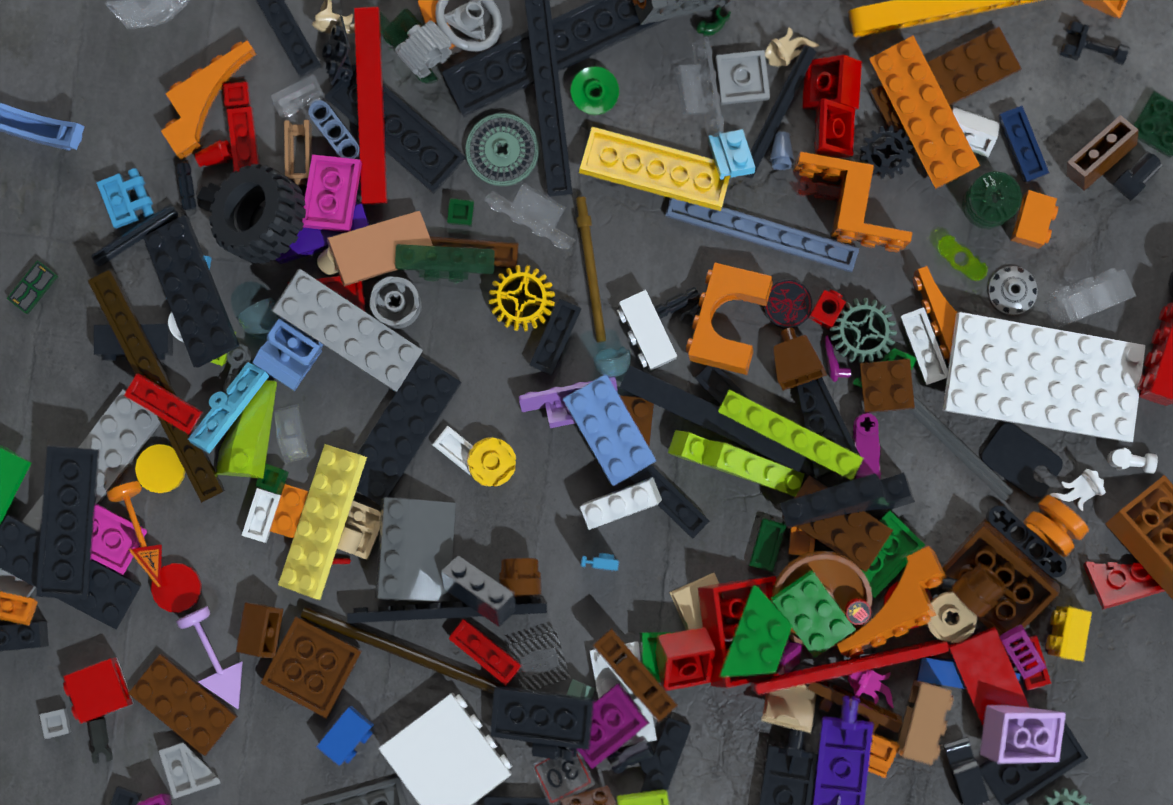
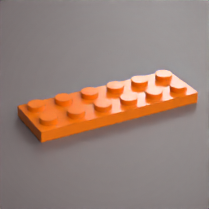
(924, 112)

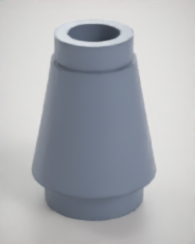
(782, 152)

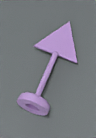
(225, 682)

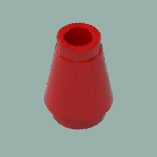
(217, 153)

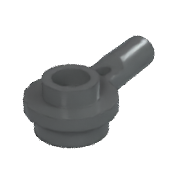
(238, 359)

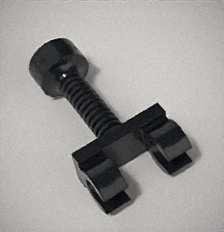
(1075, 28)

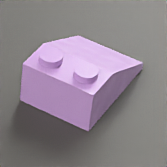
(1022, 734)

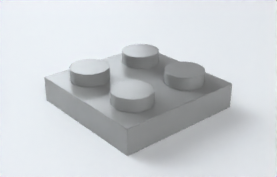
(742, 77)

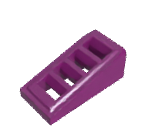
(1013, 635)

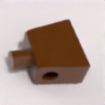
(796, 360)

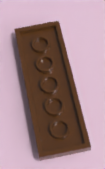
(961, 72)

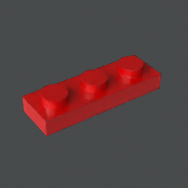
(242, 137)
(163, 403)
(485, 652)

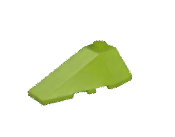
(247, 440)

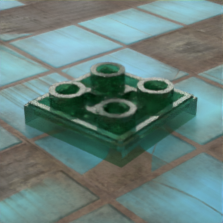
(1156, 124)

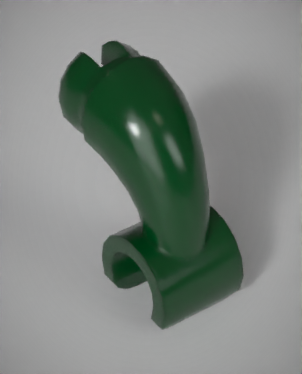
(710, 29)

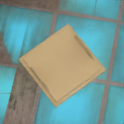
(687, 601)
(790, 708)

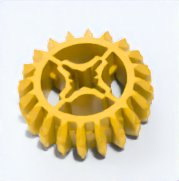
(532, 299)

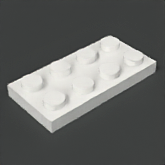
(607, 678)

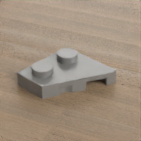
(185, 771)

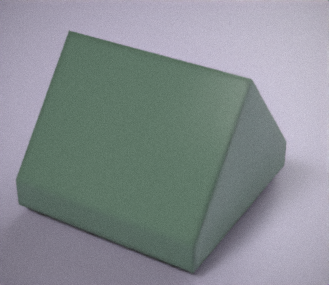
(580, 689)

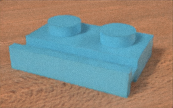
(731, 154)

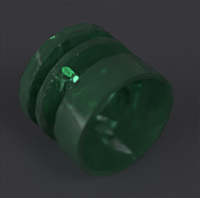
(978, 201)

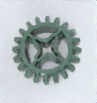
(874, 334)

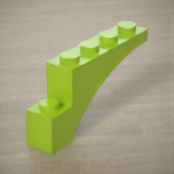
(735, 462)

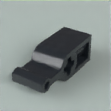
(966, 772)

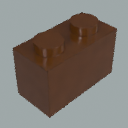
(259, 630)

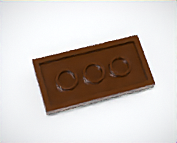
(851, 535)
(182, 704)

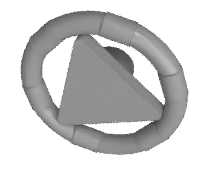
(469, 20)

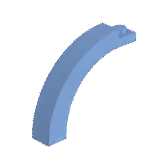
(39, 128)

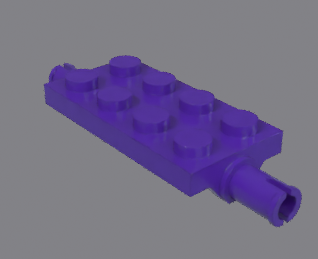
(843, 758)

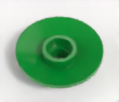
(599, 79)

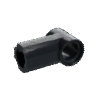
(1136, 177)

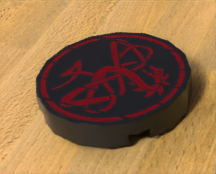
(788, 304)

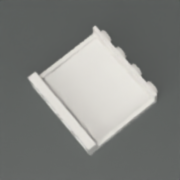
(446, 756)

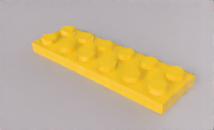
(653, 168)

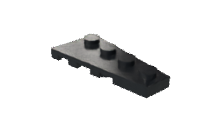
(823, 419)

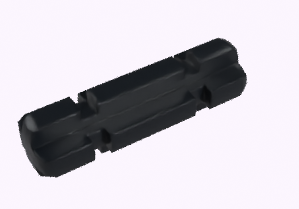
(186, 186)
(677, 302)

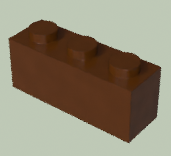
(1102, 152)

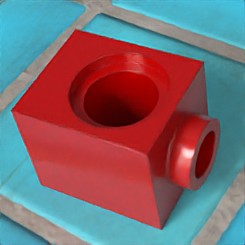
(822, 318)

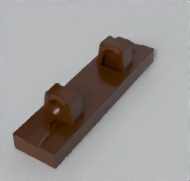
(635, 675)
(874, 713)

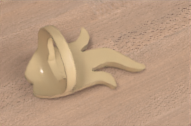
(327, 19)
(782, 50)

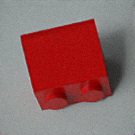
(833, 79)
(834, 129)
(685, 658)

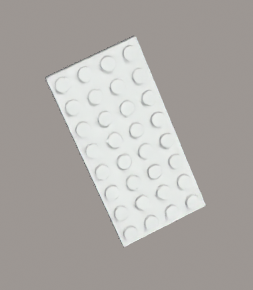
(1043, 377)

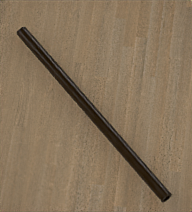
(399, 650)

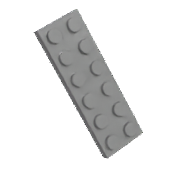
(347, 330)

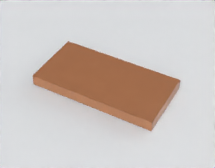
(372, 249)

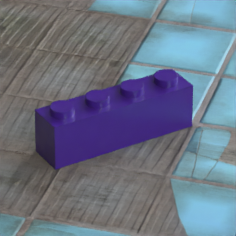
(315, 240)

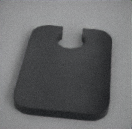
(1016, 456)

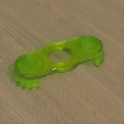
(973, 269)

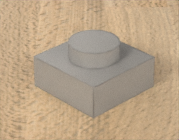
(55, 723)

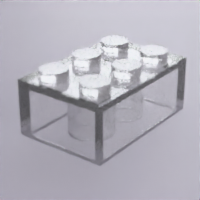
(1089, 297)

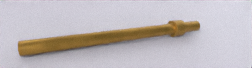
(584, 223)

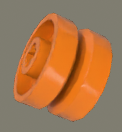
(1056, 525)

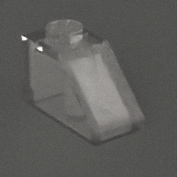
(291, 433)

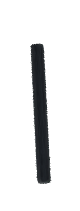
(781, 106)

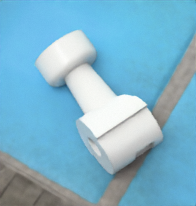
(1123, 459)

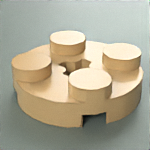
(947, 630)

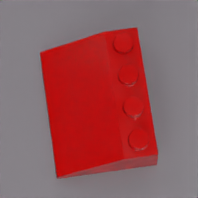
(721, 619)

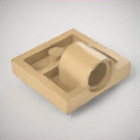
(360, 530)

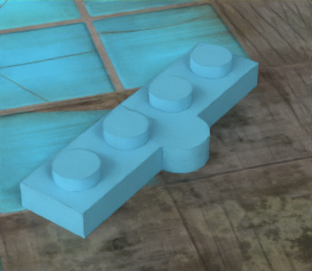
(227, 407)

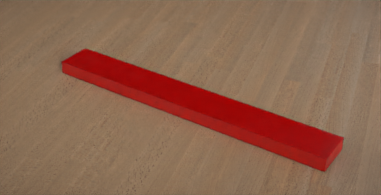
(370, 105)
(849, 666)

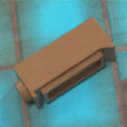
(290, 132)

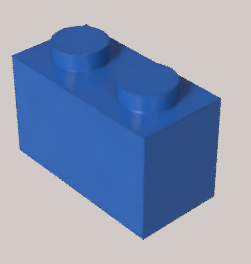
(345, 736)

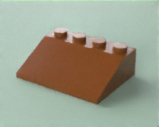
(1147, 531)

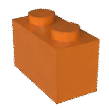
(1034, 219)

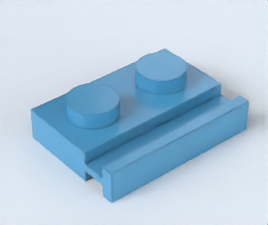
(604, 561)

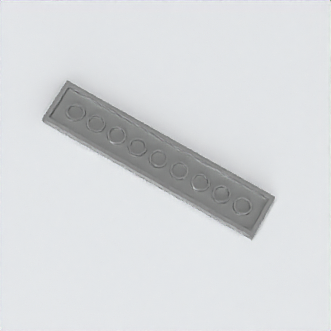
(120, 438)

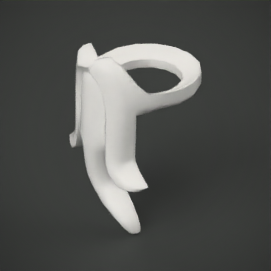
(1084, 486)

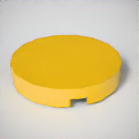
(491, 461)
(159, 469)

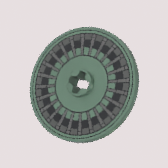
(501, 168)

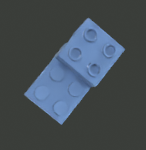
(288, 354)

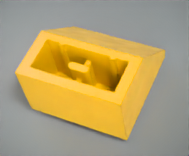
(1068, 633)

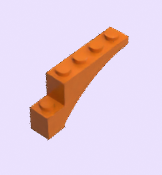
(196, 95)
(939, 309)
(904, 609)

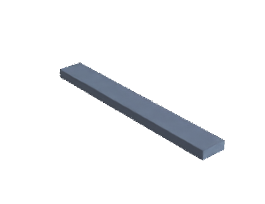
(766, 234)

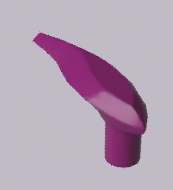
(833, 365)

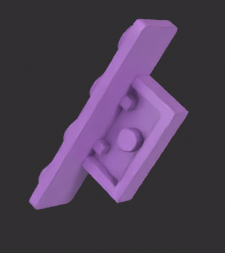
(553, 401)

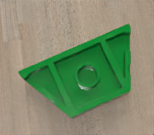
(758, 638)

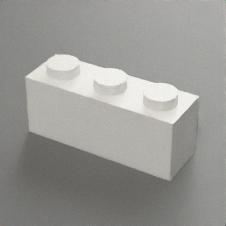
(646, 331)
(620, 503)

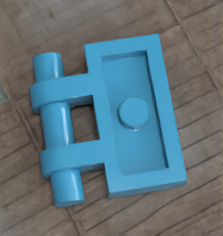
(117, 199)

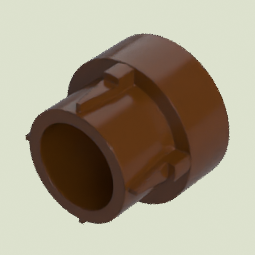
(521, 576)
(979, 589)

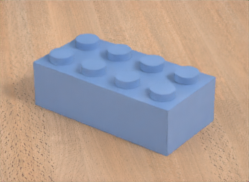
(609, 429)

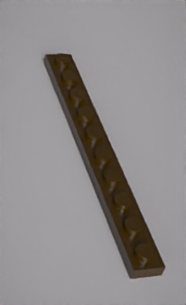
(145, 362)

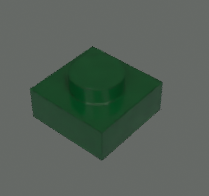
(460, 212)
(273, 479)

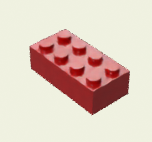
(1158, 378)

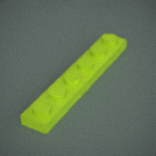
(790, 434)

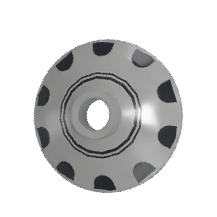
(1002, 296)

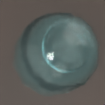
(612, 361)

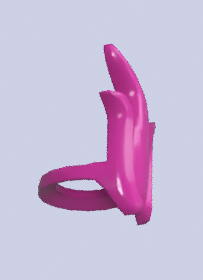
(868, 682)

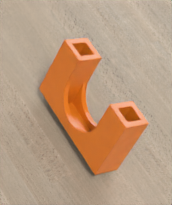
(724, 285)

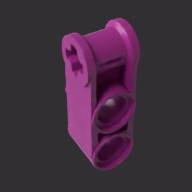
(867, 446)

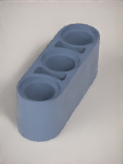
(330, 122)

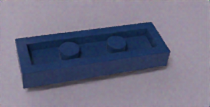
(1023, 144)

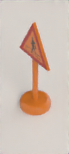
(147, 556)

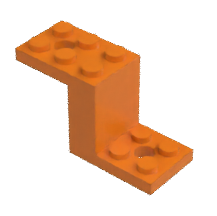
(852, 202)

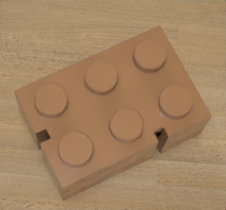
(924, 723)

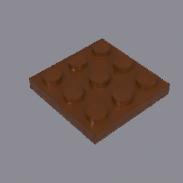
(311, 667)

